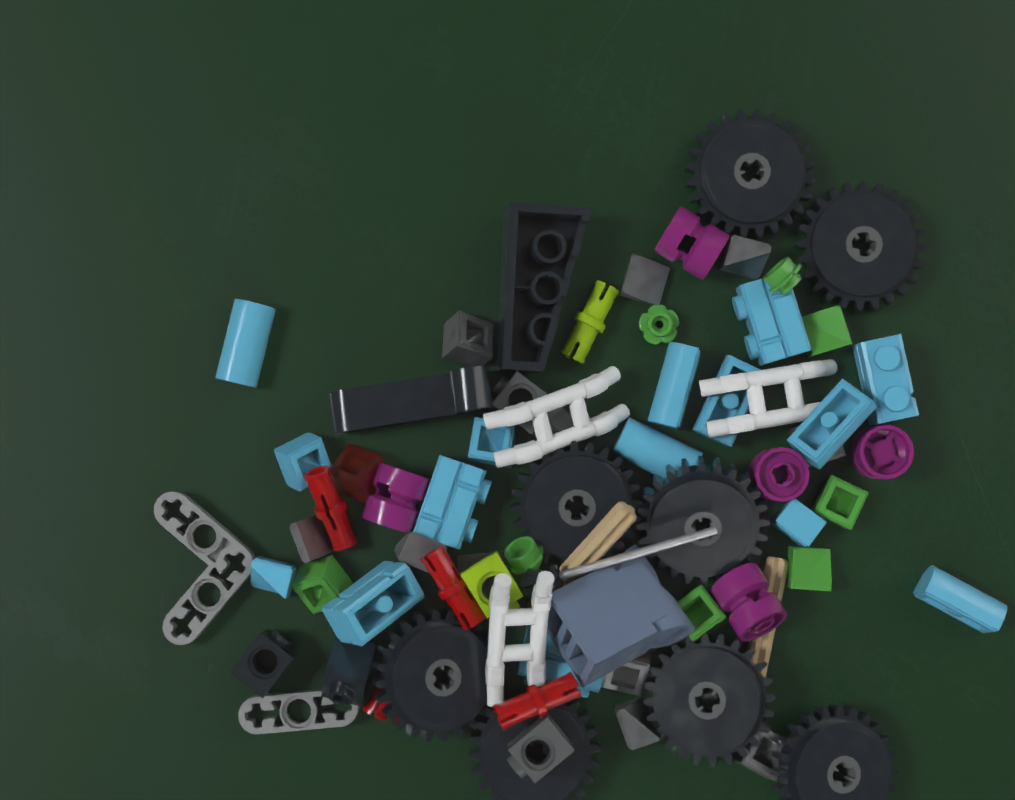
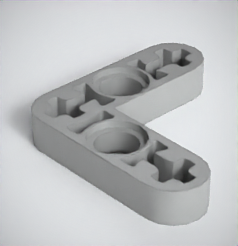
(214, 557)

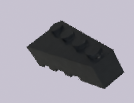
(536, 272)

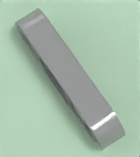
(269, 723)

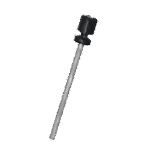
(528, 579)

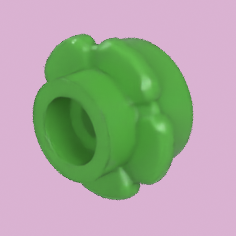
(783, 276)
(651, 332)
(523, 555)

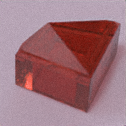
(355, 472)

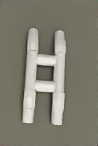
(753, 383)
(537, 412)
(501, 617)

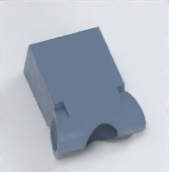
(614, 618)

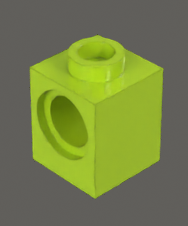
(480, 571)

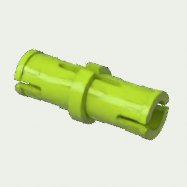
(589, 322)

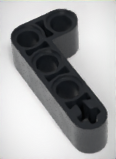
(411, 400)

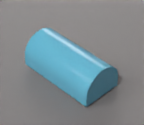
(245, 343)
(674, 385)
(725, 404)
(831, 423)
(652, 449)
(960, 600)

